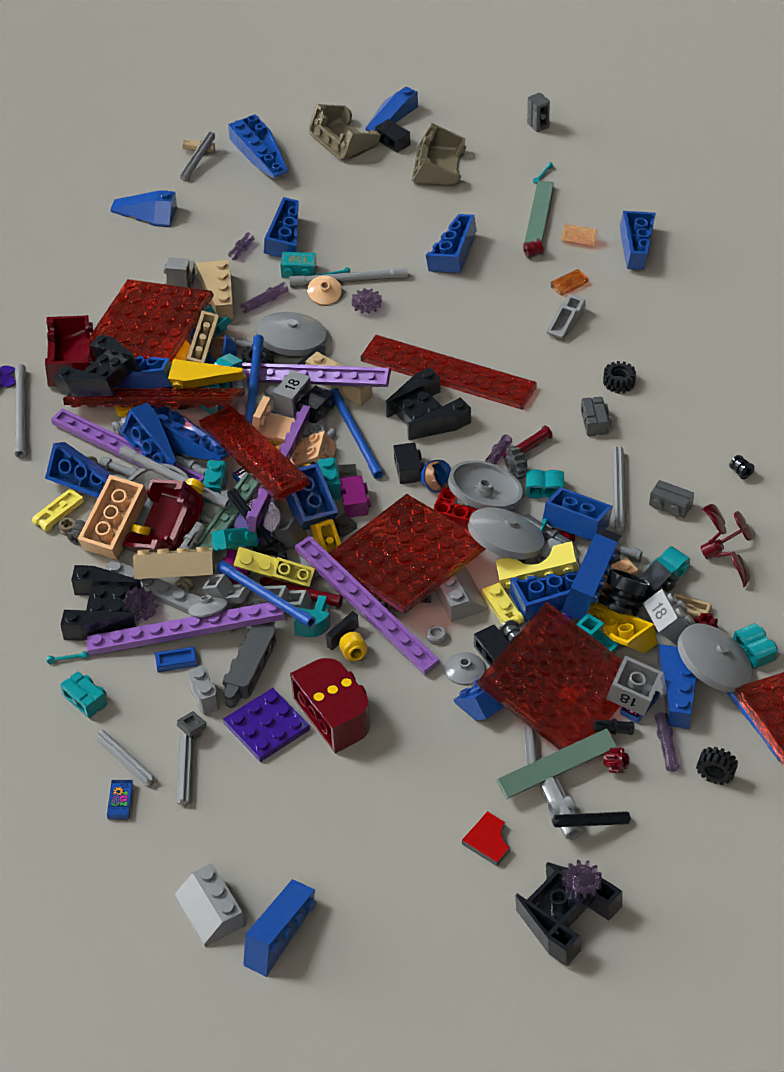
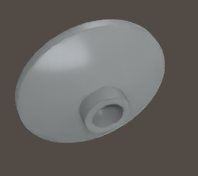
(207, 606)
(464, 668)

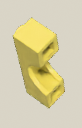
(559, 562)

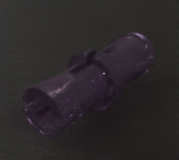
(241, 246)
(498, 449)

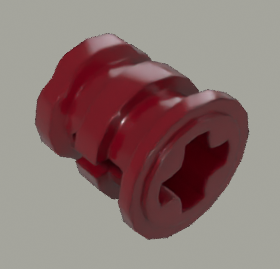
(533, 248)

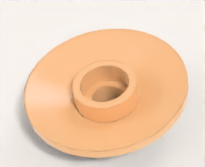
(322, 295)

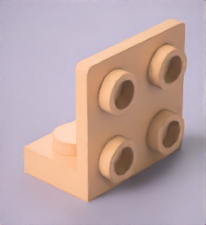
(271, 424)
(313, 448)

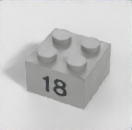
(289, 392)
(668, 615)
(634, 685)

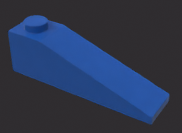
(154, 207)
(146, 432)

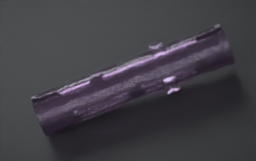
(269, 294)
(665, 733)

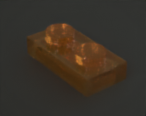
(579, 234)
(569, 282)

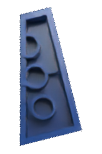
(636, 234)
(453, 248)
(153, 374)
(75, 470)
(590, 576)
(534, 592)
(677, 686)
(277, 926)

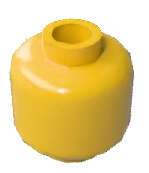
(353, 646)

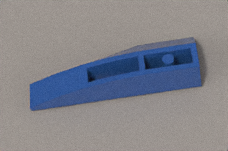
(257, 145)
(187, 437)
(477, 702)

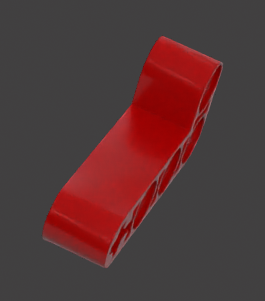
(447, 505)

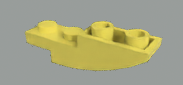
(273, 567)

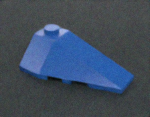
(395, 107)

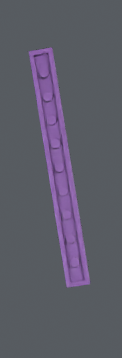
(324, 374)
(102, 437)
(287, 449)
(367, 605)
(183, 628)

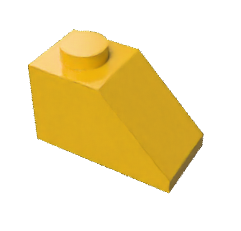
(326, 534)

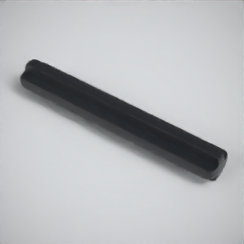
(243, 508)
(591, 819)

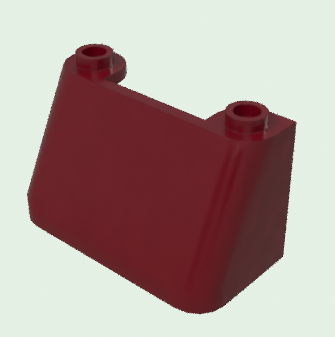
(67, 344)
(170, 518)

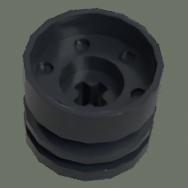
(622, 595)

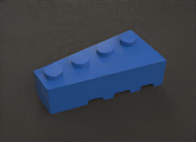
(283, 229)

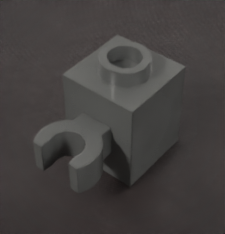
(289, 533)

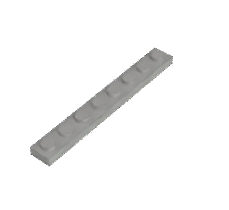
(164, 591)

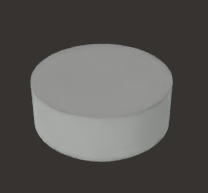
(436, 635)

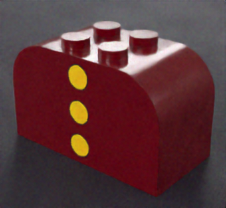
(332, 702)

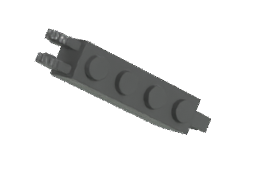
(249, 663)

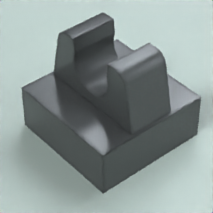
(191, 724)

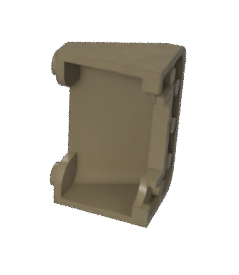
(333, 130)
(438, 157)

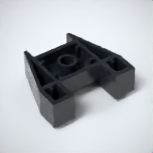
(98, 379)
(422, 412)
(105, 604)
(552, 912)

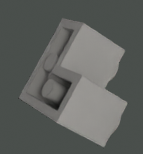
(180, 272)

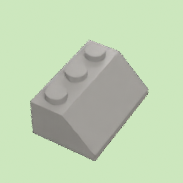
(460, 596)
(209, 905)

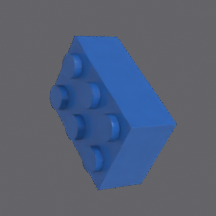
(314, 501)
(577, 513)

